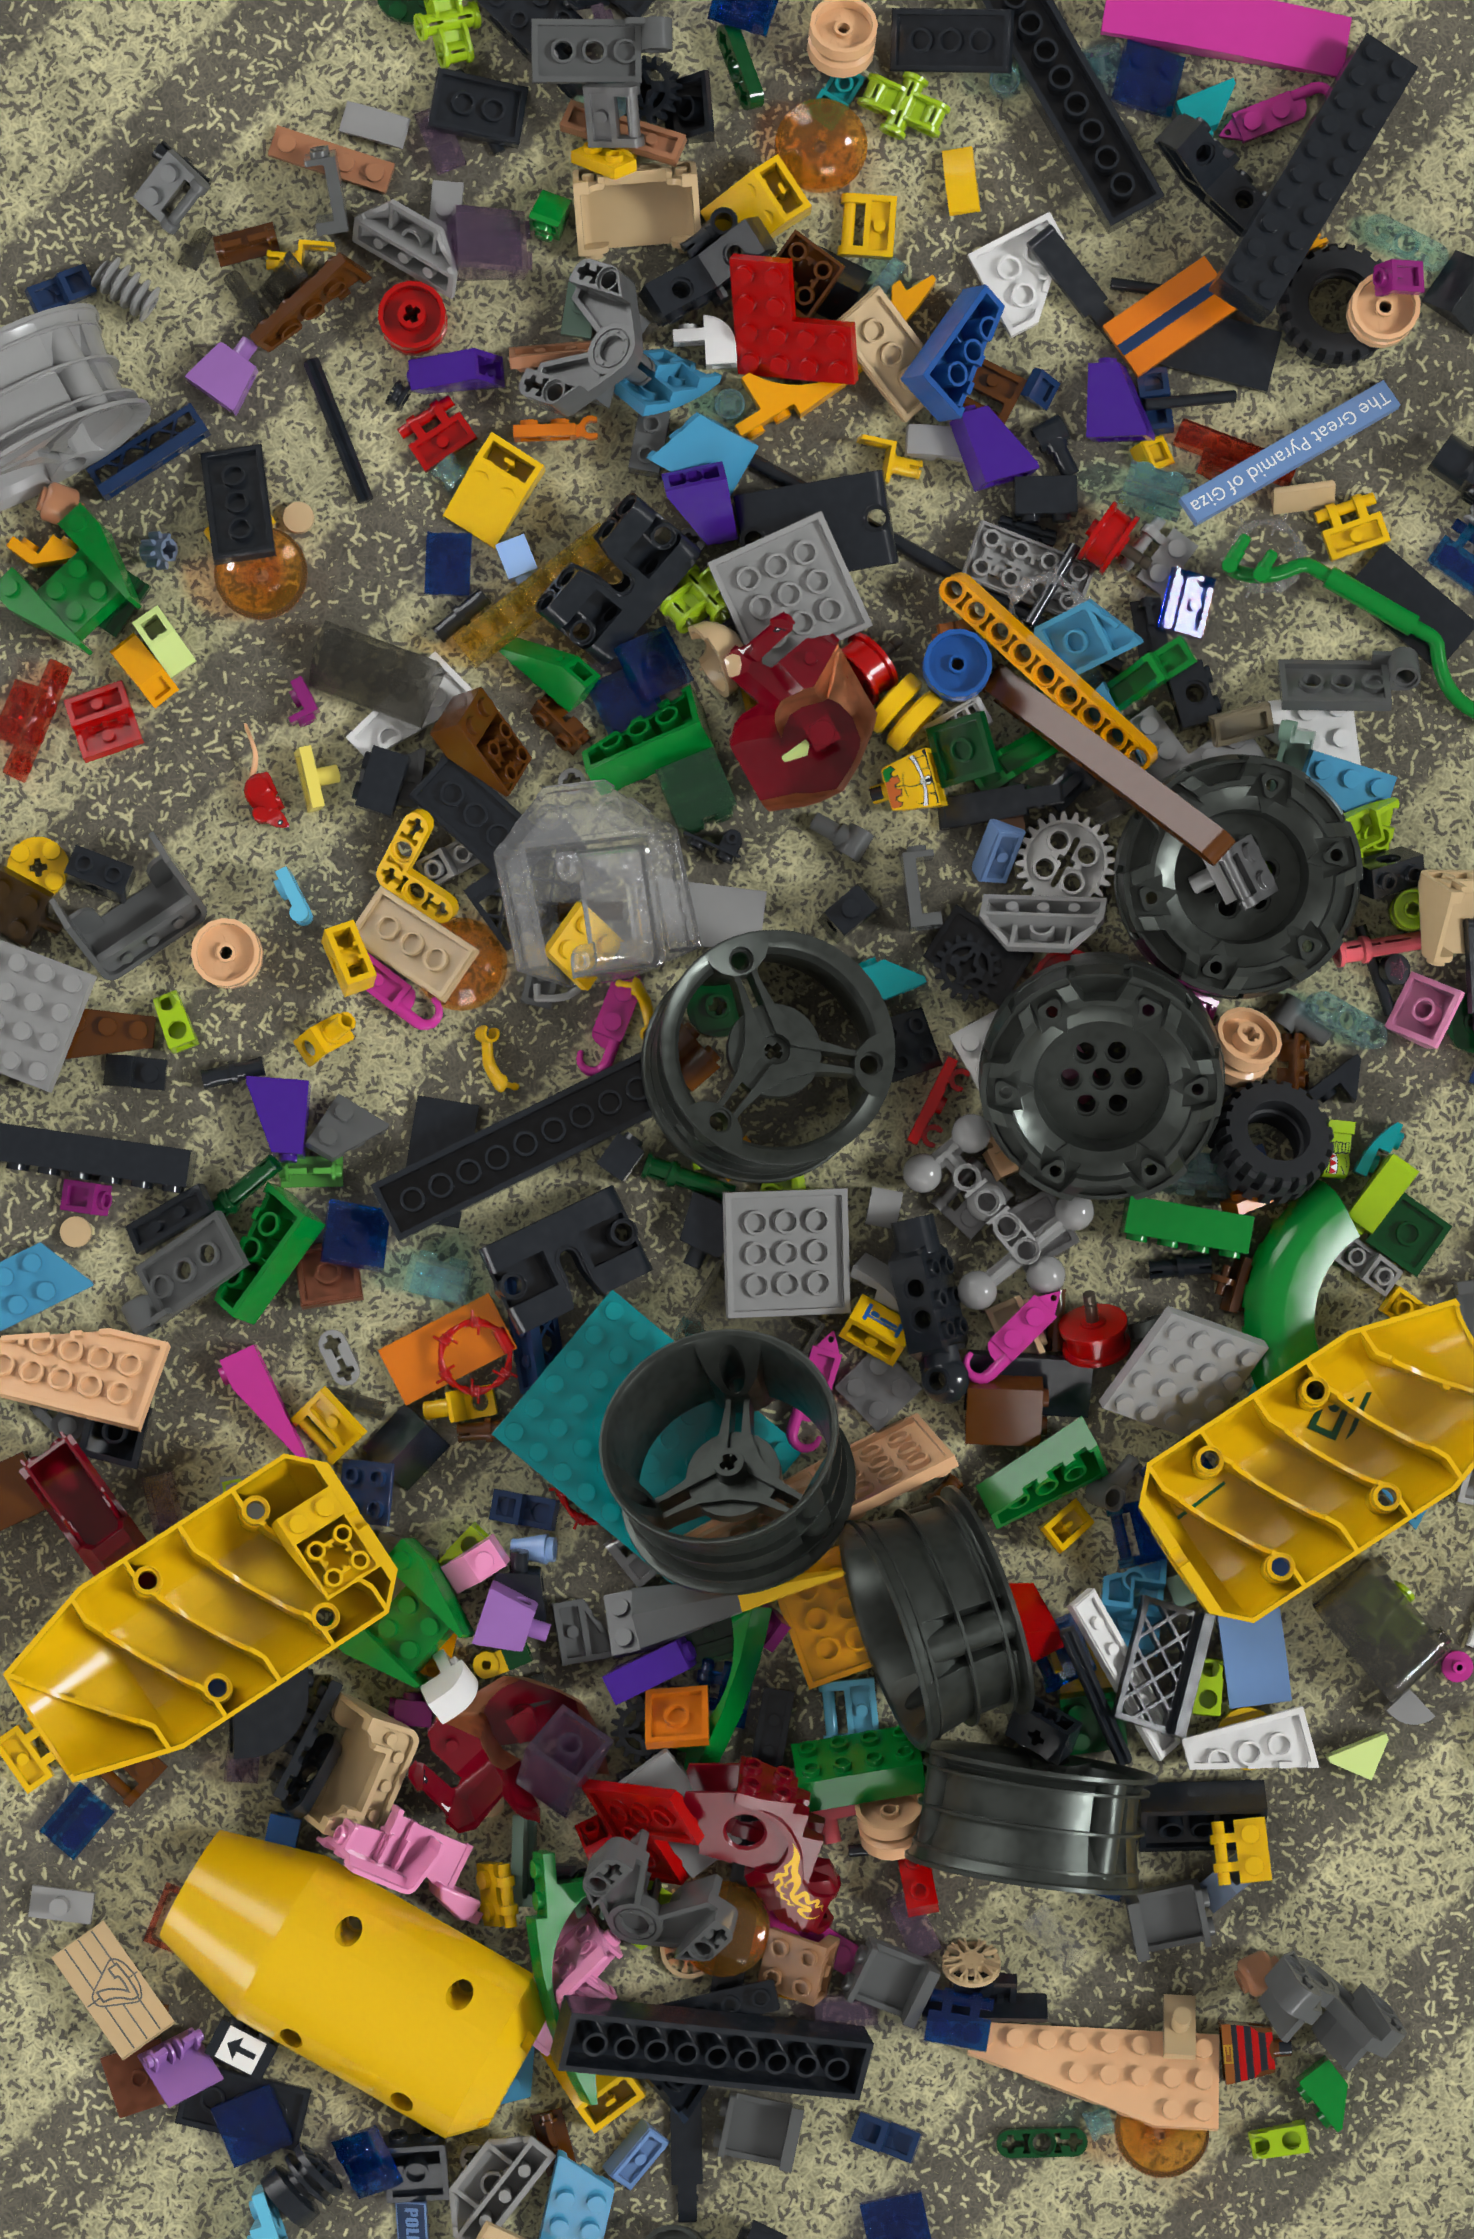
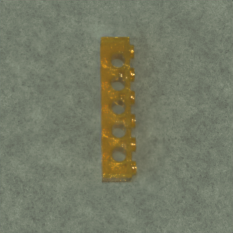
(517, 609)

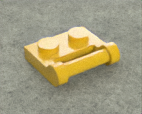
(878, 226)
(333, 1420)

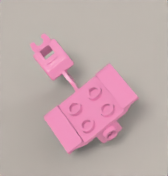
(403, 1856)
(577, 1962)

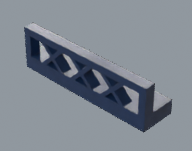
(151, 461)
(530, 1355)

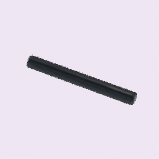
(338, 430)
(1095, 1695)

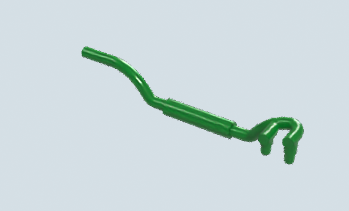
(1358, 595)

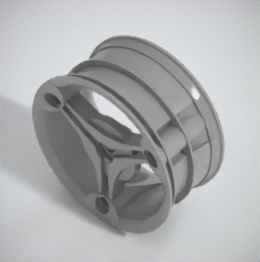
(59, 400)

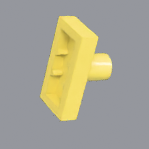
(313, 778)

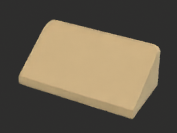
(1302, 497)

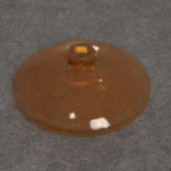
(828, 122)
(268, 599)
(486, 972)
(749, 1935)
(1158, 2157)

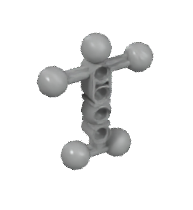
(979, 1288)

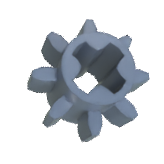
(158, 550)

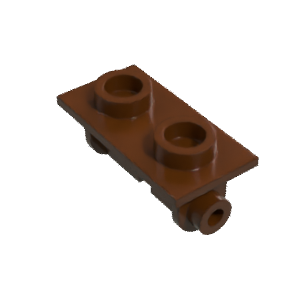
(246, 244)
(568, 734)
(1294, 1052)
(553, 2133)

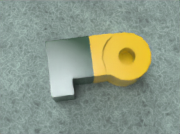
(493, 1663)

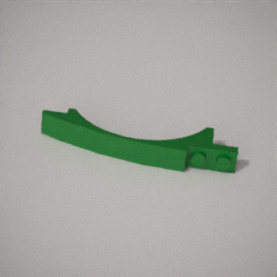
(1125, 689)
(749, 1638)
(554, 1903)

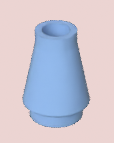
(540, 1547)

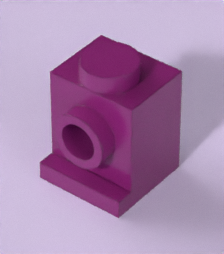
(411, 1710)

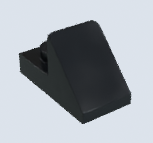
(135, 1072)
(1344, 1076)

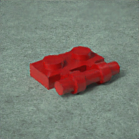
(446, 438)

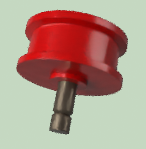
(1110, 539)
(872, 663)
(1094, 1334)

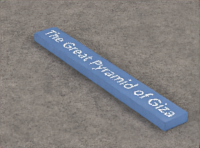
(1289, 453)

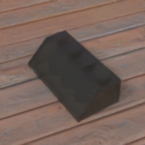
(374, 674)

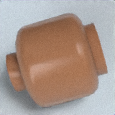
(56, 502)
(1252, 1970)

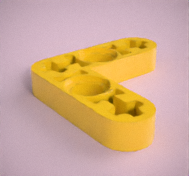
(404, 865)

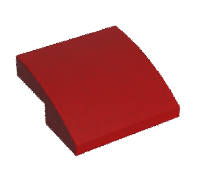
(98, 707)

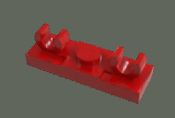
(935, 1102)

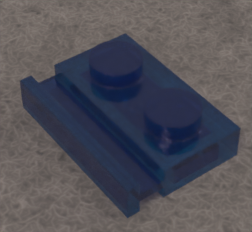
(448, 564)
(1186, 602)
(77, 1821)

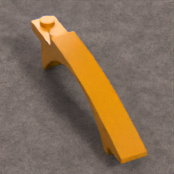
(777, 399)

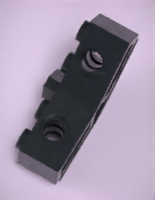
(1209, 170)
(705, 275)

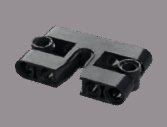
(845, 506)
(617, 611)
(534, 1252)

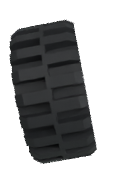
(1294, 312)
(1291, 1114)

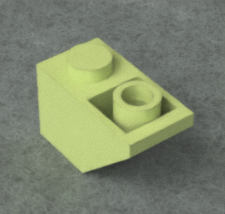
(164, 641)

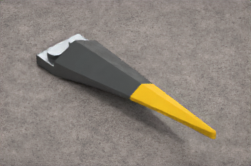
(659, 1614)

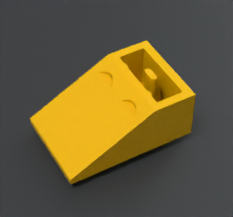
(766, 193)
(494, 490)
(325, 1543)
(613, 2096)

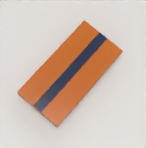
(1168, 318)

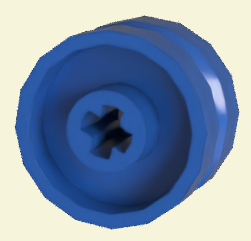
(973, 656)

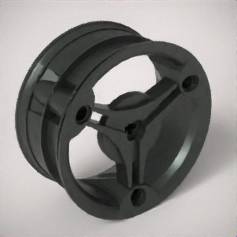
(750, 1039)
(742, 1375)
(937, 1616)
(1030, 1821)

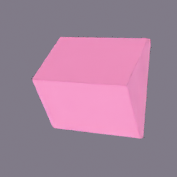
(1424, 1010)

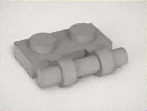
(1172, 552)

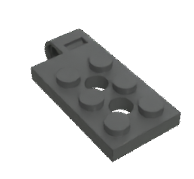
(619, 38)
(1366, 681)
(162, 1276)

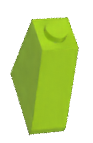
(1381, 1193)

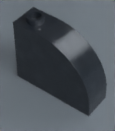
(271, 1719)

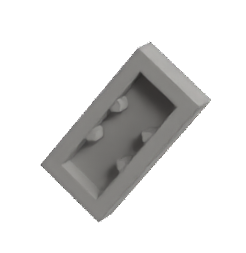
(443, 200)
(1213, 876)
(61, 1904)

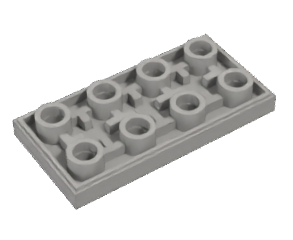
(1002, 558)
(726, 911)
(666, 1772)

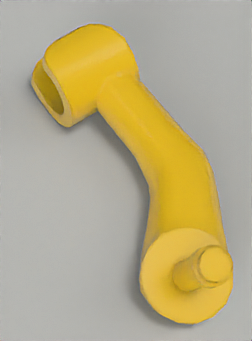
(643, 999)
(496, 1077)

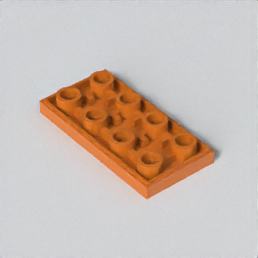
(414, 1358)

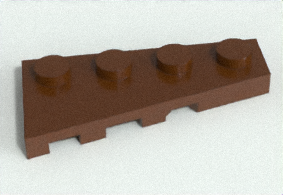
(309, 301)
(111, 1033)

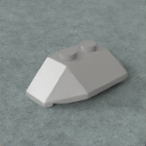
(408, 244)
(1042, 922)
(496, 2182)

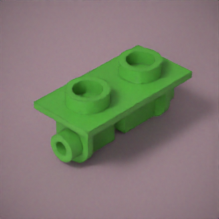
(312, 1172)

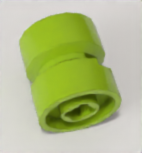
(1404, 911)

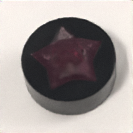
(1394, 969)

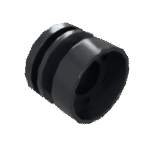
(297, 2189)

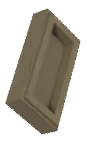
(1241, 724)

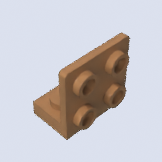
(799, 1965)

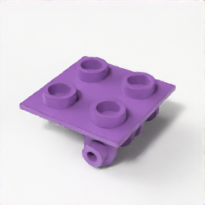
(180, 2067)

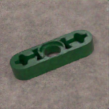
(740, 67)
(1064, 2131)

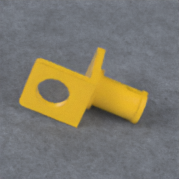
(275, 257)
(892, 463)
(326, 1036)
(458, 1407)

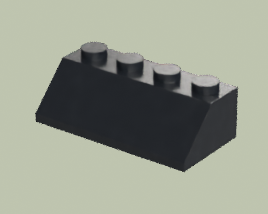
(1182, 1812)

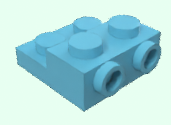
(266, 2216)

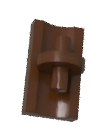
(1232, 1284)

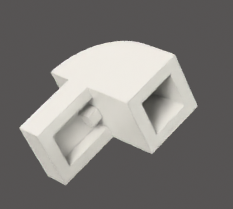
(717, 338)
(451, 1689)

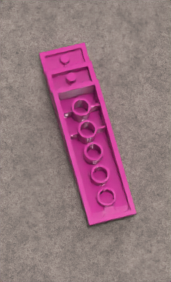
(1236, 31)

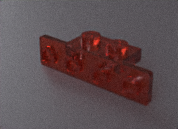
(1217, 450)
(28, 716)

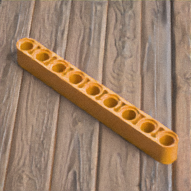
(1033, 667)

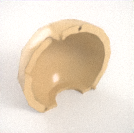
(718, 643)

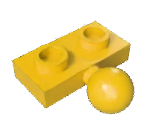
(605, 161)

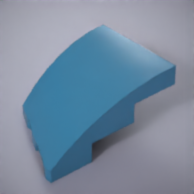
(671, 386)
(706, 442)
(1122, 1596)

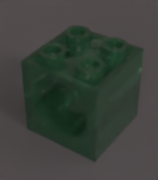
(696, 791)

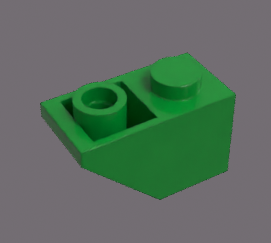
(549, 216)
(1327, 2090)

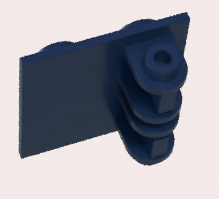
(370, 1488)

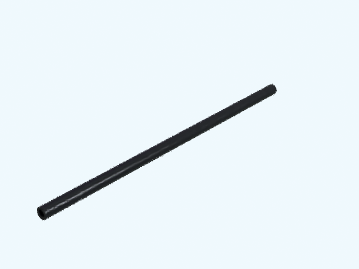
(910, 549)

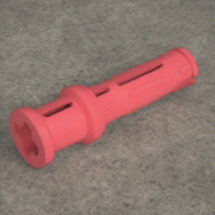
(1365, 948)

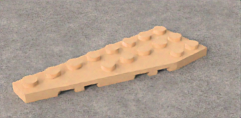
(84, 1374)
(1115, 2070)

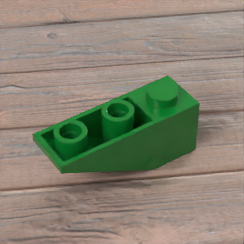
(556, 672)

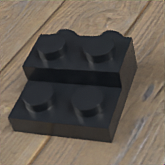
(422, 2164)

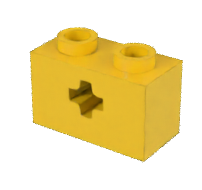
(348, 958)

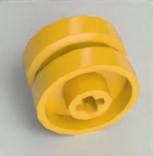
(901, 710)

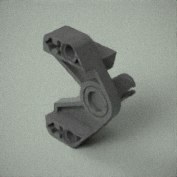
(614, 353)
(692, 1921)
(1348, 2025)

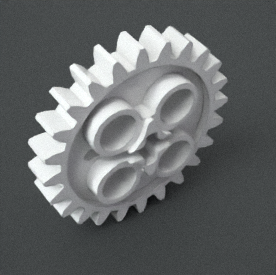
(1040, 849)

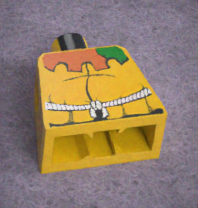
(910, 783)

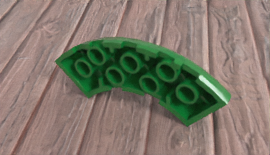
(1289, 1276)

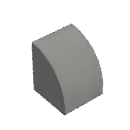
(883, 1207)
(1409, 1709)

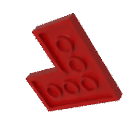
(773, 338)
(658, 1810)

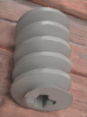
(126, 288)

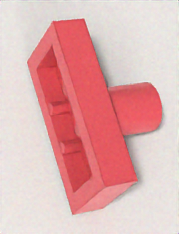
(831, 1828)

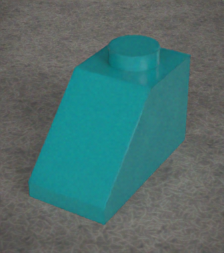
(1207, 104)
(891, 978)

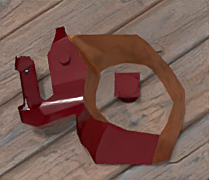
(798, 701)
(474, 1750)

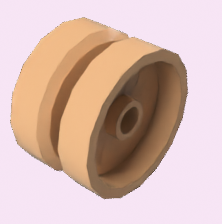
(842, 37)
(1376, 327)
(245, 957)
(1248, 1045)
(888, 1825)

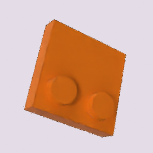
(677, 1717)

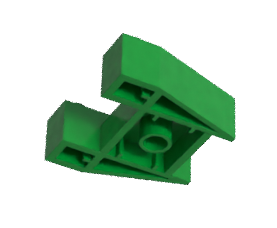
(80, 591)
(417, 1620)

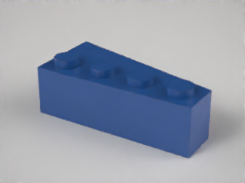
(949, 359)

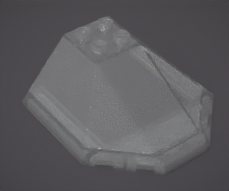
(578, 819)

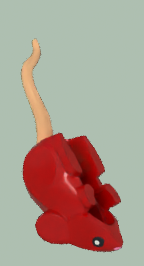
(262, 793)

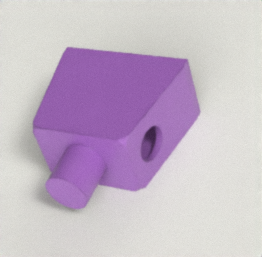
(226, 374)
(508, 1620)

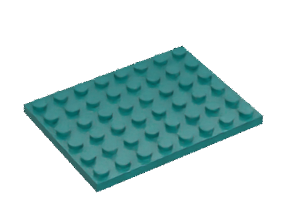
(562, 1414)

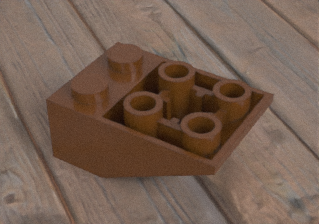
(813, 273)
(481, 741)

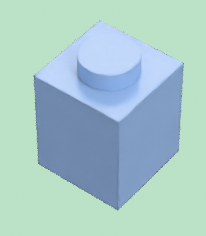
(516, 559)

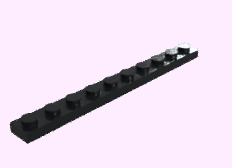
(768, 1748)

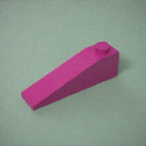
(255, 1386)

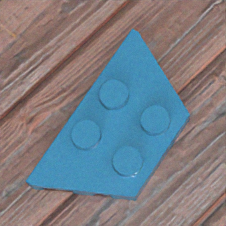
(1085, 637)
(36, 1282)
(576, 2202)

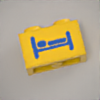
(875, 1330)

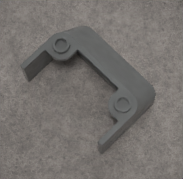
(142, 924)

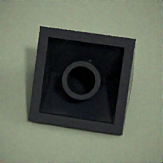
(695, 109)
(846, 289)
(1453, 292)
(114, 1443)
(408, 1444)

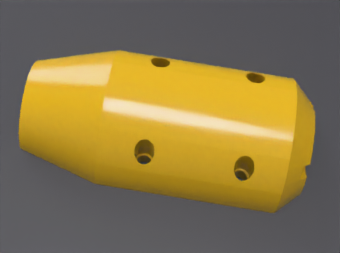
(1314, 1495)
(131, 1667)
(359, 1998)

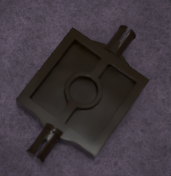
(24, 908)

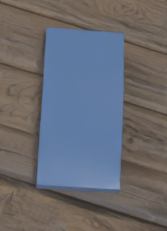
(1254, 1660)

